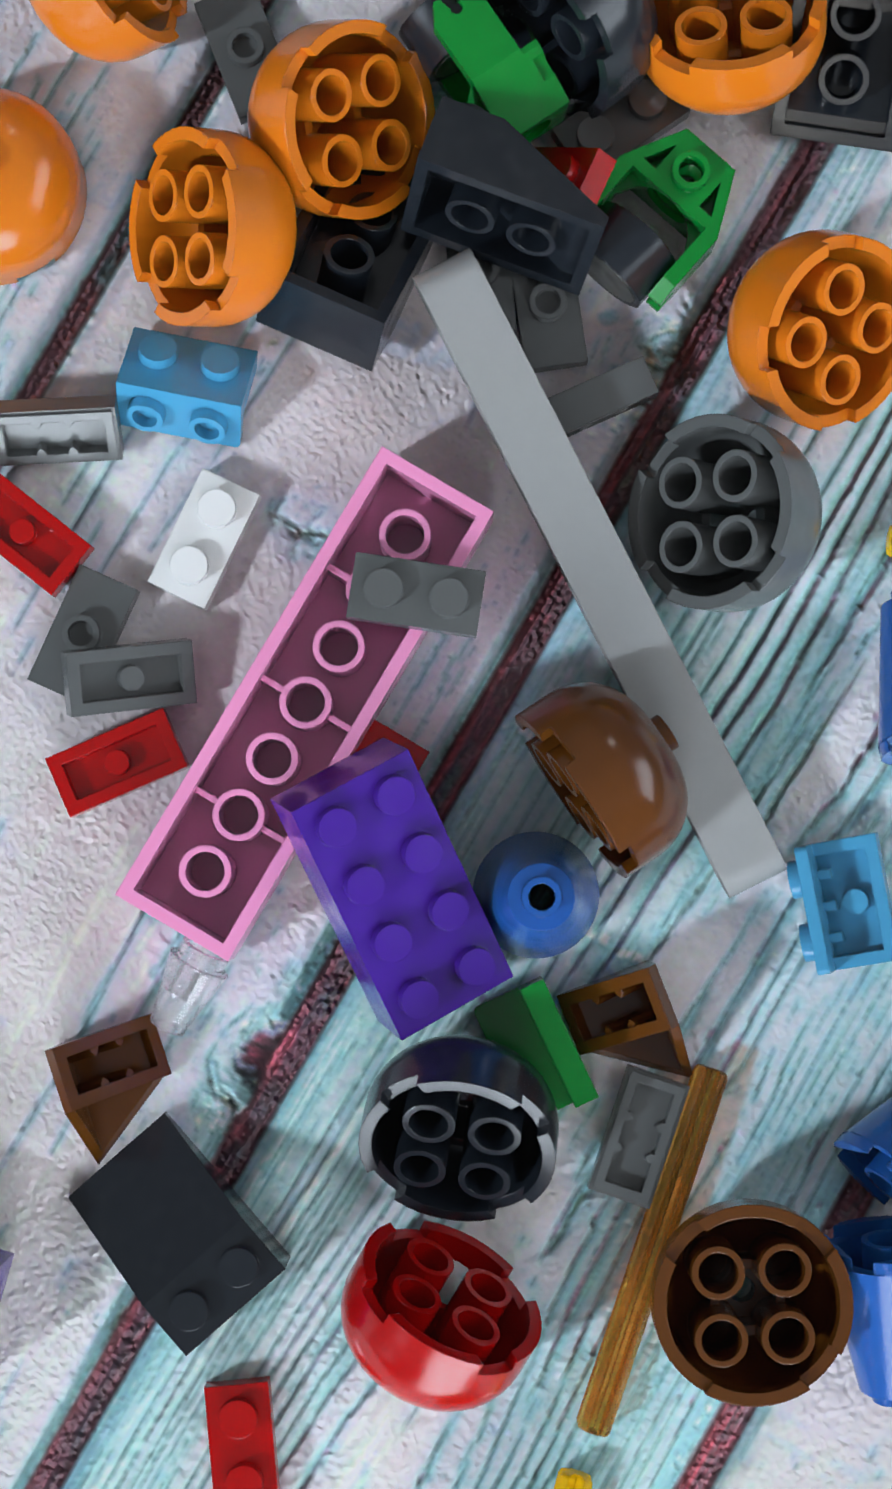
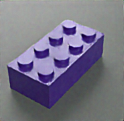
(392, 887)

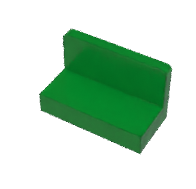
(534, 1028)

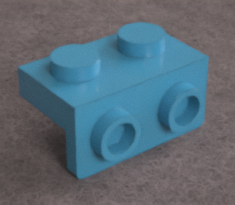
(185, 386)
(843, 902)

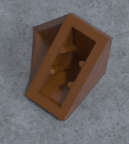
(627, 1019)
(107, 1079)

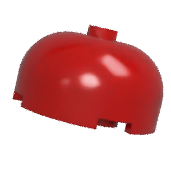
(431, 1350)

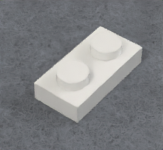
(204, 539)

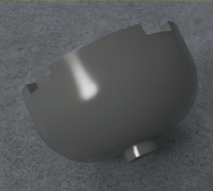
(725, 514)

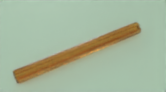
(658, 1224)

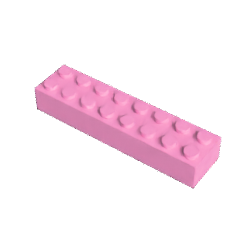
(296, 712)

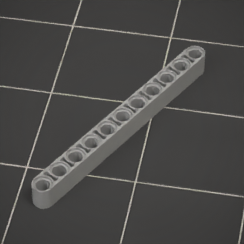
(596, 564)

